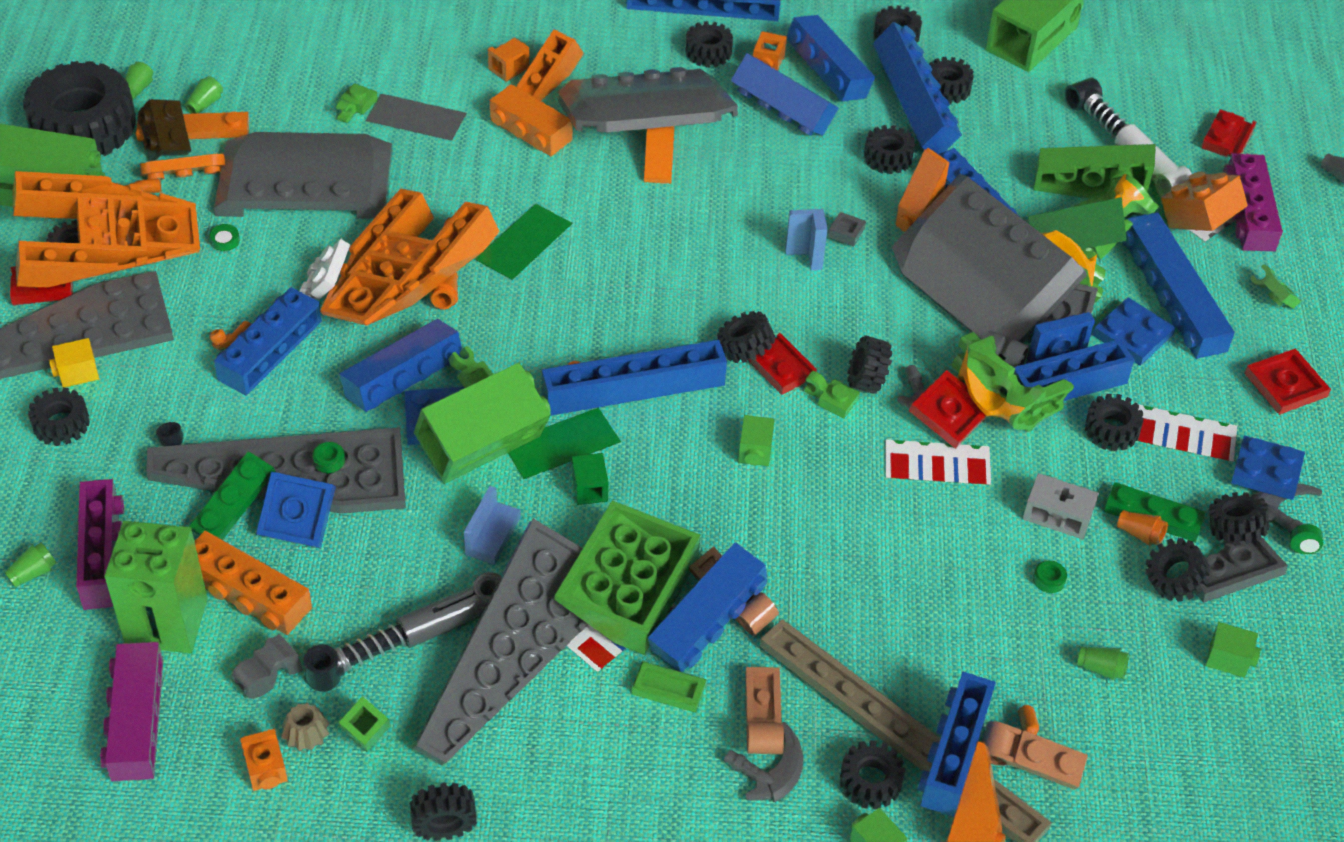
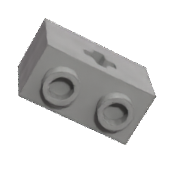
(1060, 506)

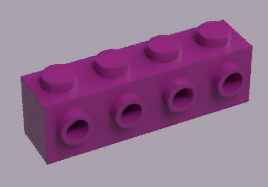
(1259, 222)
(96, 540)
(133, 712)

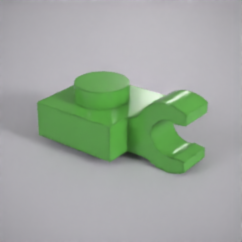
(355, 100)
(1279, 291)
(834, 396)

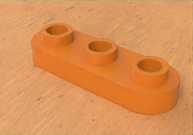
(183, 166)

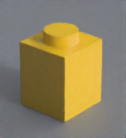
(74, 363)

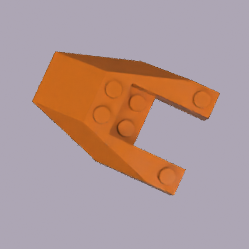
(115, 224)
(395, 267)

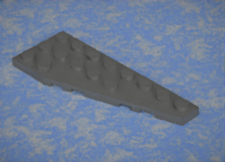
(111, 313)
(366, 482)
(509, 644)

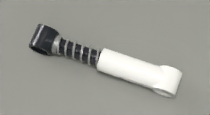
(1088, 97)

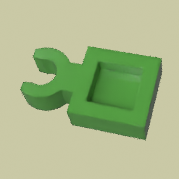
(470, 370)

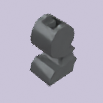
(259, 674)

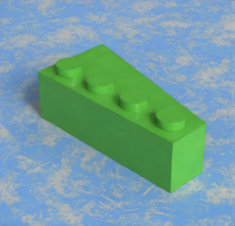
(1092, 169)

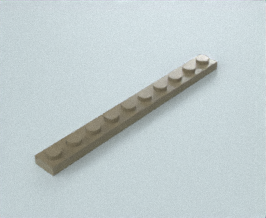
(885, 718)

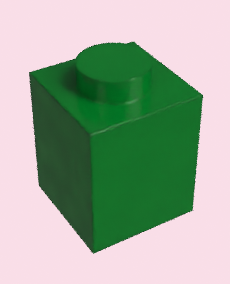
(590, 478)

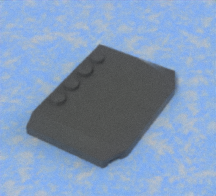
(645, 100)
(304, 173)
(985, 263)

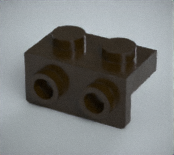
(163, 128)

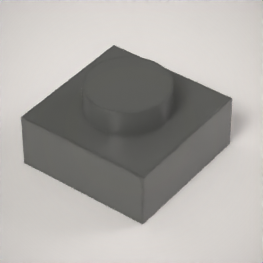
(846, 229)

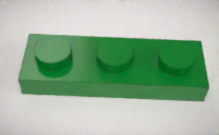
(233, 497)
(1181, 519)

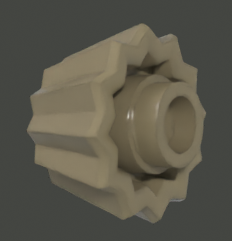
(304, 727)

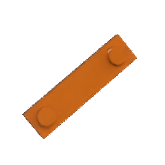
(212, 125)

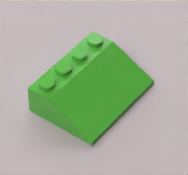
(629, 575)

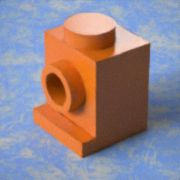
(769, 56)
(509, 59)
(264, 760)

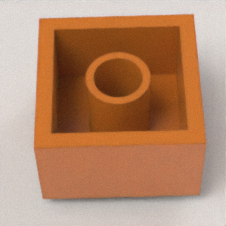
(1204, 201)

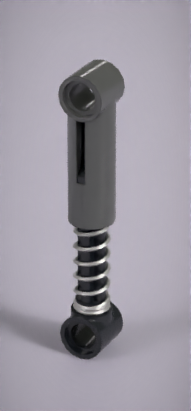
(410, 631)

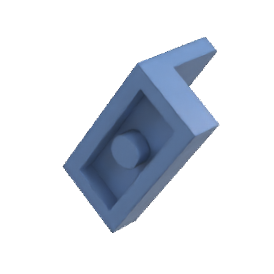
(807, 235)
(490, 528)

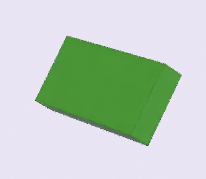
(669, 687)

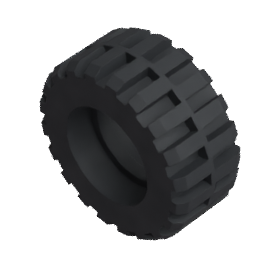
(80, 86)

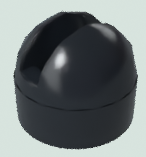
(170, 434)

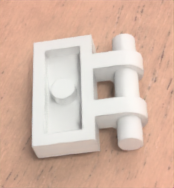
(325, 270)

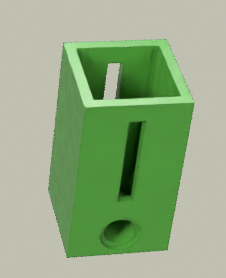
(1031, 29)
(44, 153)
(482, 422)
(162, 571)

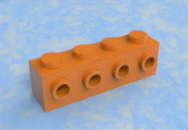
(251, 584)

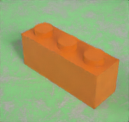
(531, 120)

